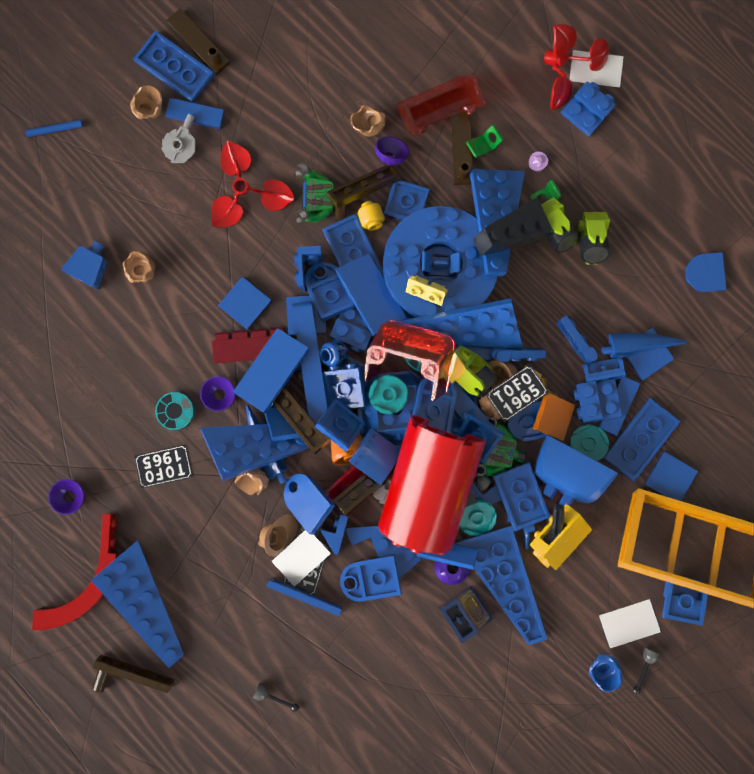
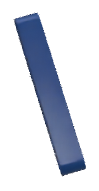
(311, 363)

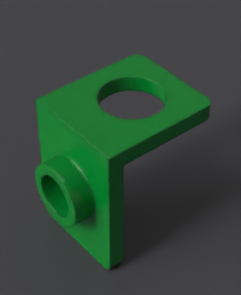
(483, 144)
(549, 191)

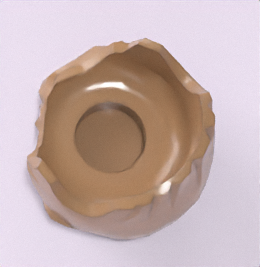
(146, 102)
(368, 121)
(139, 267)
(487, 407)
(252, 481)

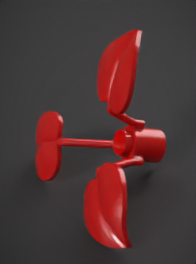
(564, 40)
(225, 210)

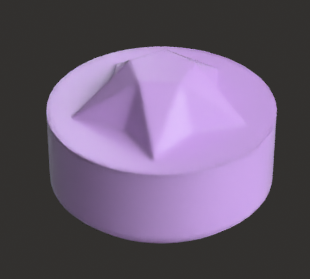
(538, 161)

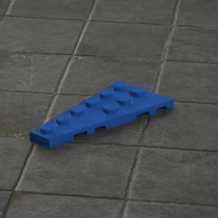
(494, 197)
(478, 325)
(246, 448)
(506, 578)
(135, 595)

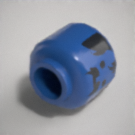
(334, 353)

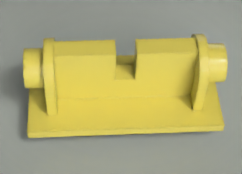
(419, 287)

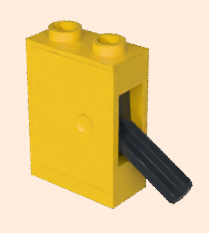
(560, 536)

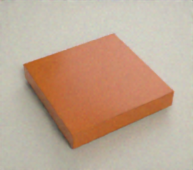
(554, 416)

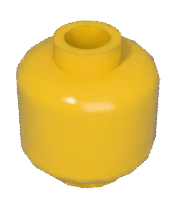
(371, 216)

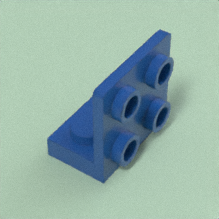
(308, 254)

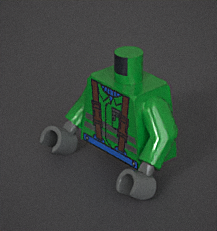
(314, 196)
(502, 455)

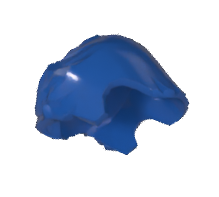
(606, 672)

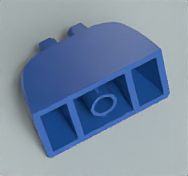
(570, 473)

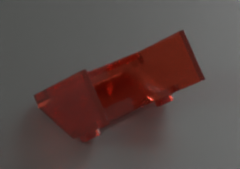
(440, 102)
(419, 344)

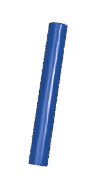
(54, 128)

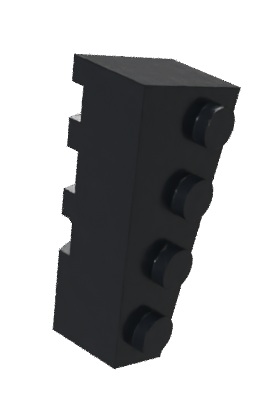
(516, 229)

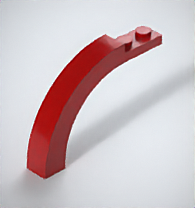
(54, 617)

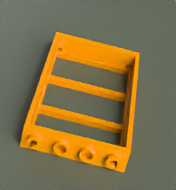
(682, 508)

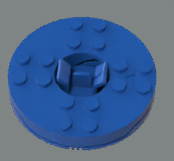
(441, 249)

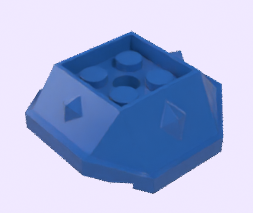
(390, 426)

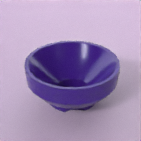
(392, 147)
(208, 390)
(57, 496)
(448, 578)

